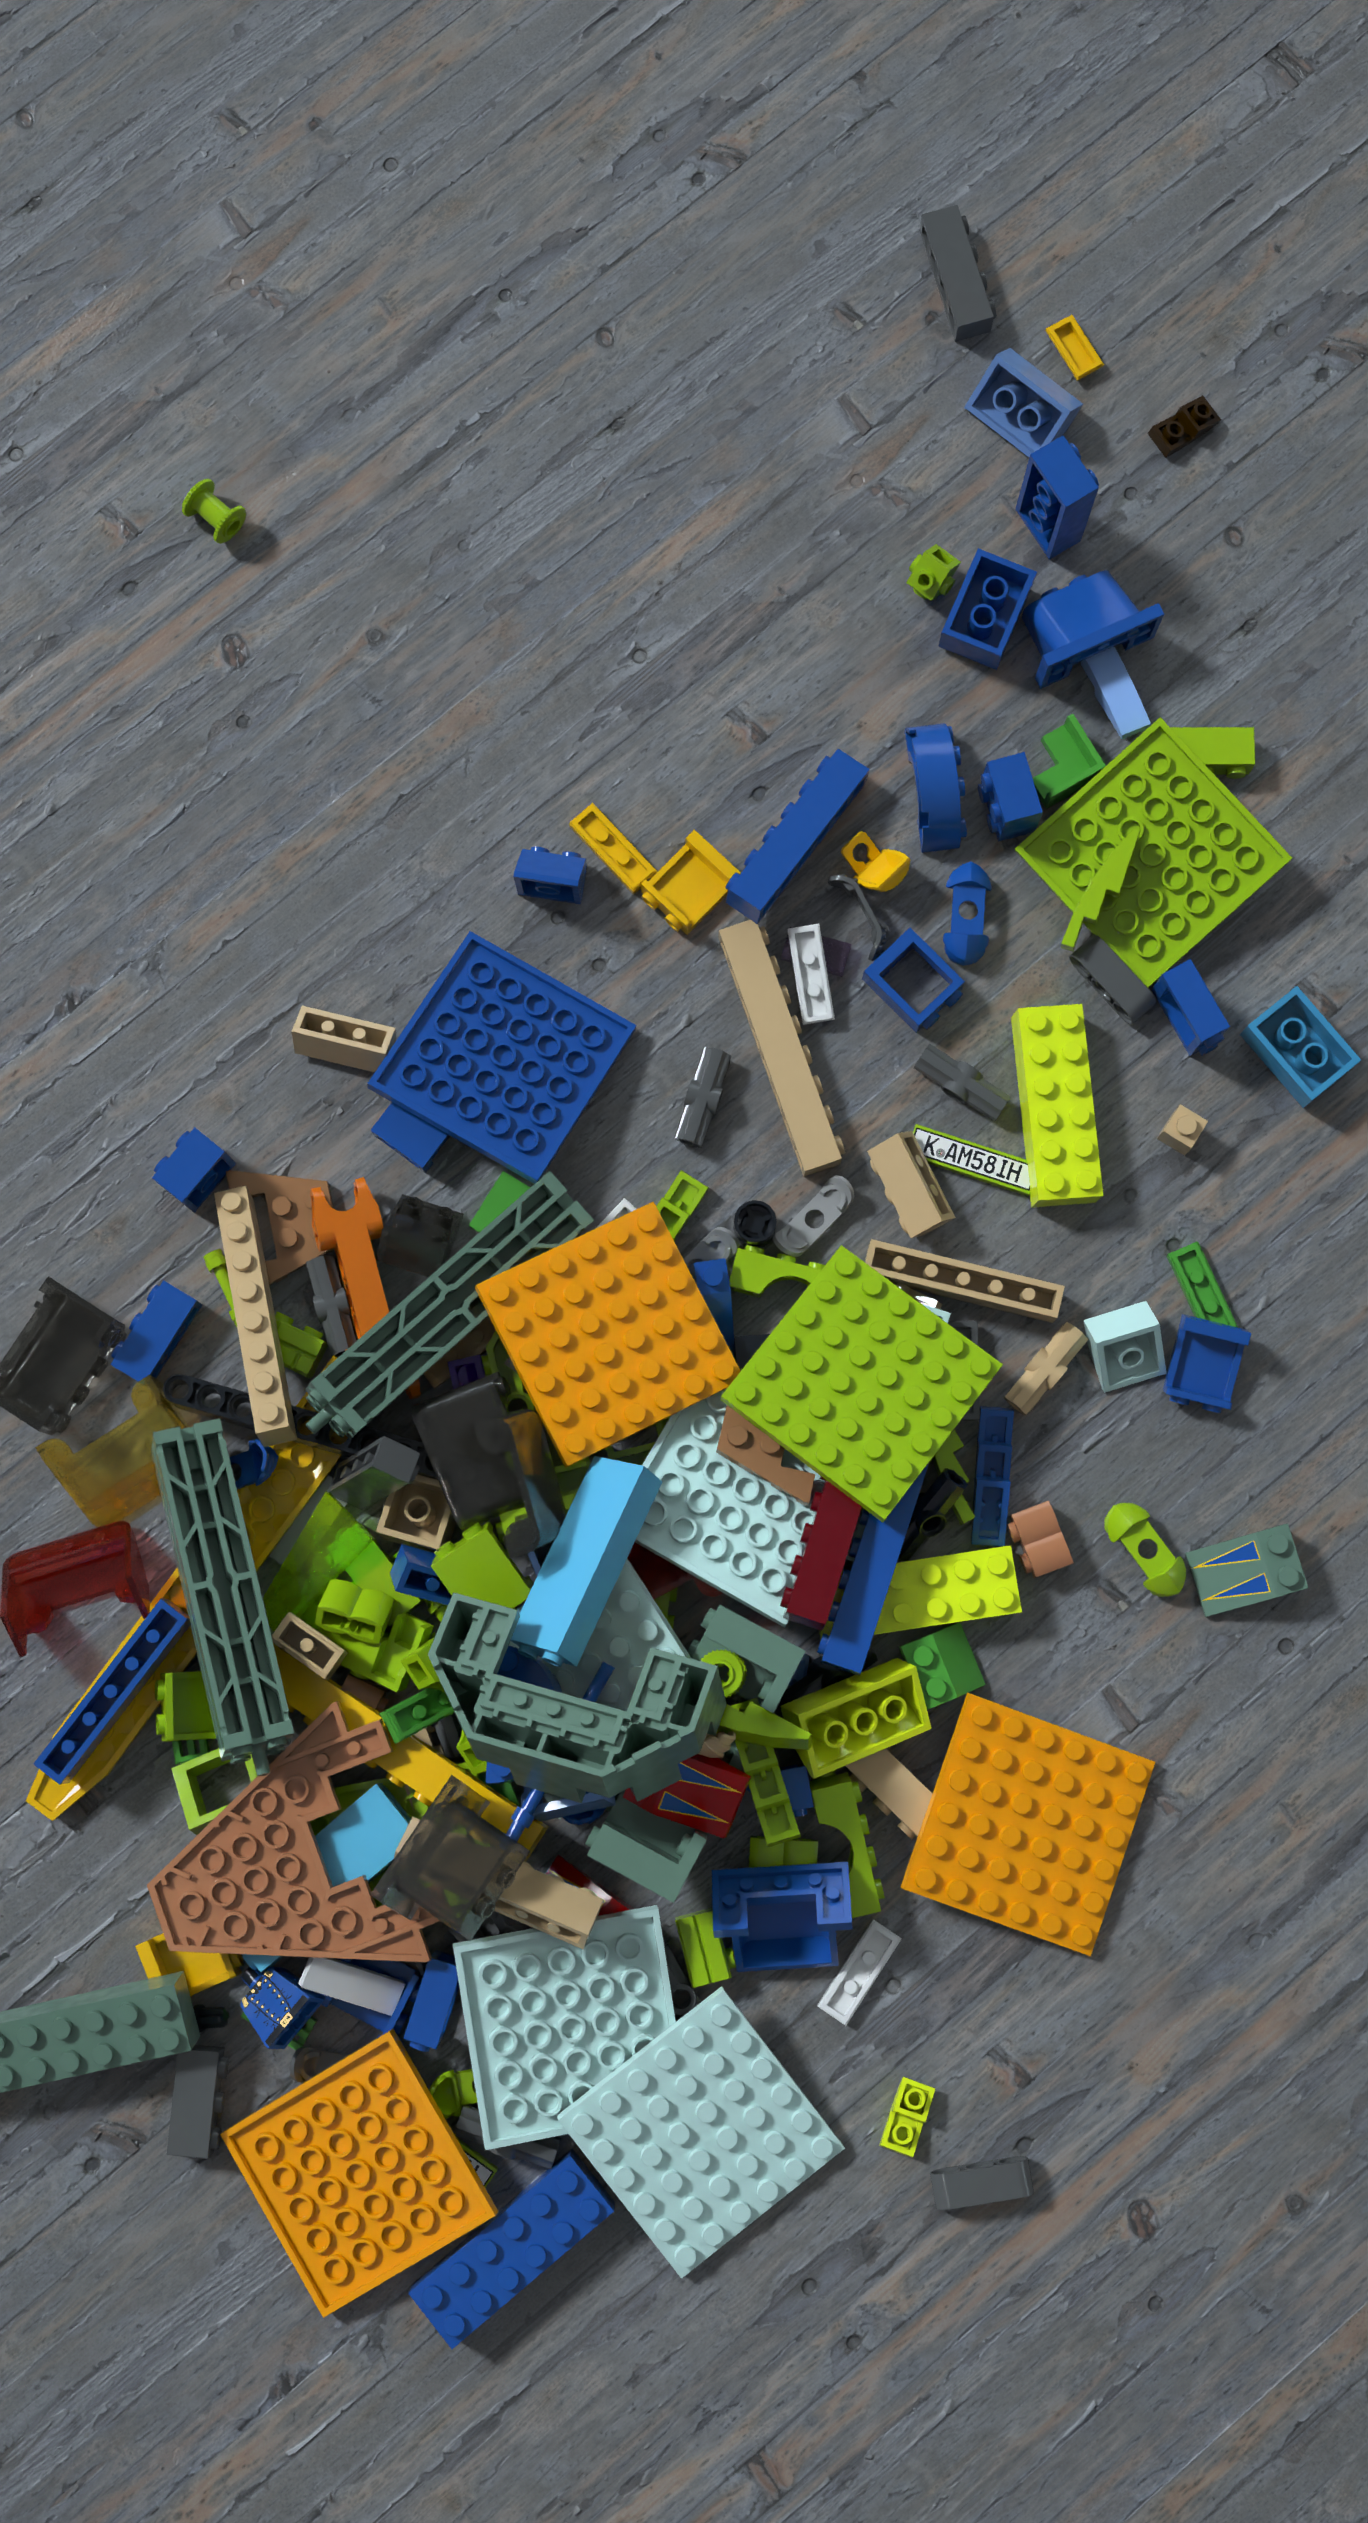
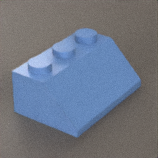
(1022, 403)

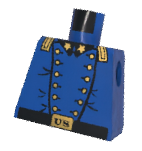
(277, 2005)

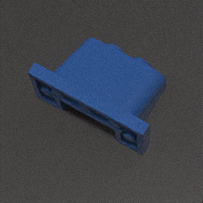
(1085, 621)
(782, 1914)

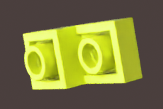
(907, 2117)

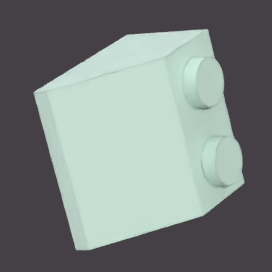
(1125, 1346)

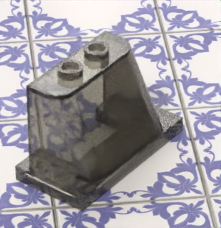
(452, 1863)

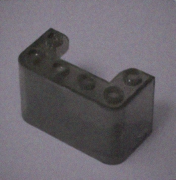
(57, 1358)

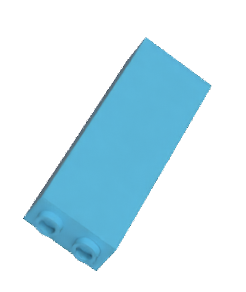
(585, 1561)
(356, 1845)

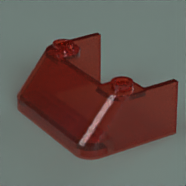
(70, 1573)

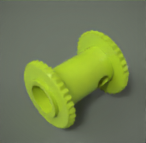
(203, 501)
(736, 1672)

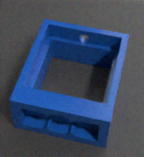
(889, 958)
(1191, 1008)
(433, 2003)

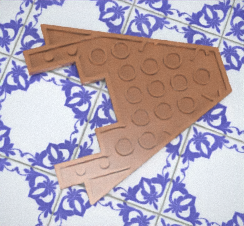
(258, 1874)

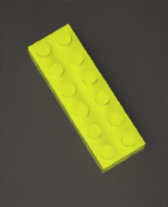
(1057, 1105)
(947, 1590)

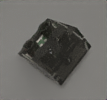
(418, 1236)

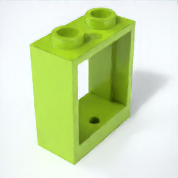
(189, 1789)

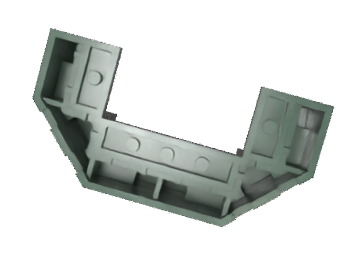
(561, 1739)
(663, 1851)

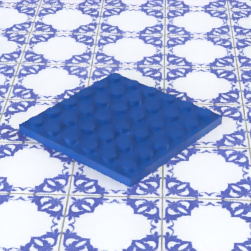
(502, 1057)

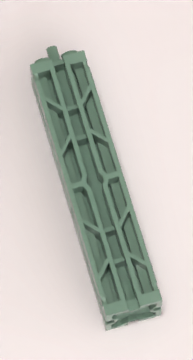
(439, 1310)
(222, 1593)

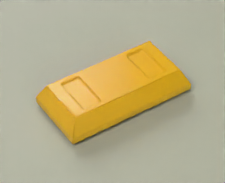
(1074, 347)

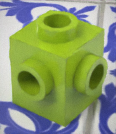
(933, 573)

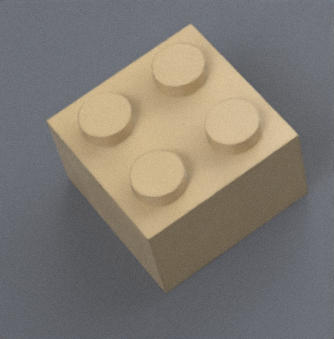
(417, 1516)

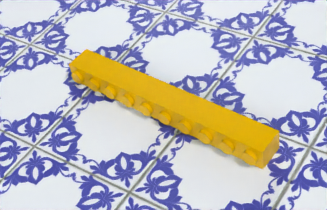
(411, 1760)

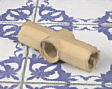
(1046, 1368)

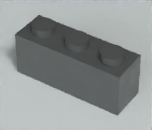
(197, 2102)

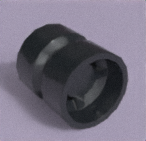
(755, 1224)

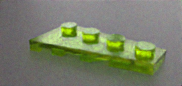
(319, 1555)

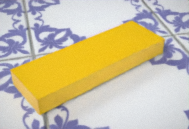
(612, 848)

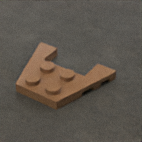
(289, 1216)
(761, 1456)

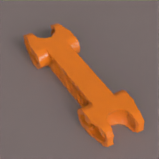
(351, 1237)

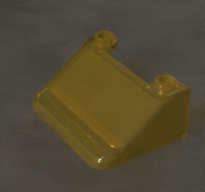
(116, 1470)

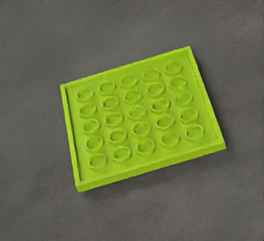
(1192, 858)
(861, 1383)

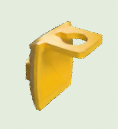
(883, 869)

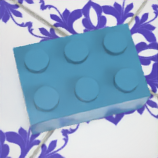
(1300, 1046)

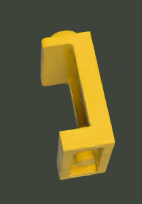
(689, 884)
(200, 1968)

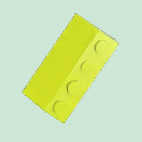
(859, 1716)

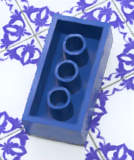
(1057, 496)

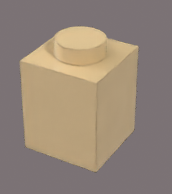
(1182, 1129)

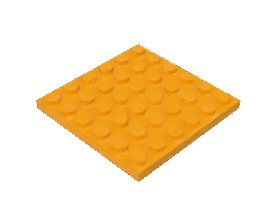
(608, 1333)
(1028, 1824)
(359, 2173)

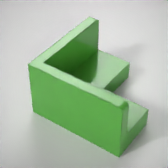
(1074, 762)

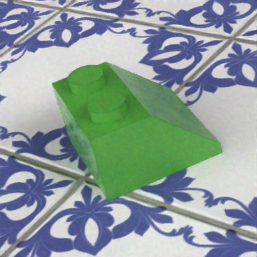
(943, 1665)

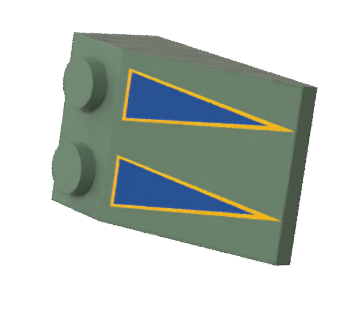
(1246, 1570)

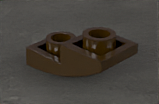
(1184, 427)

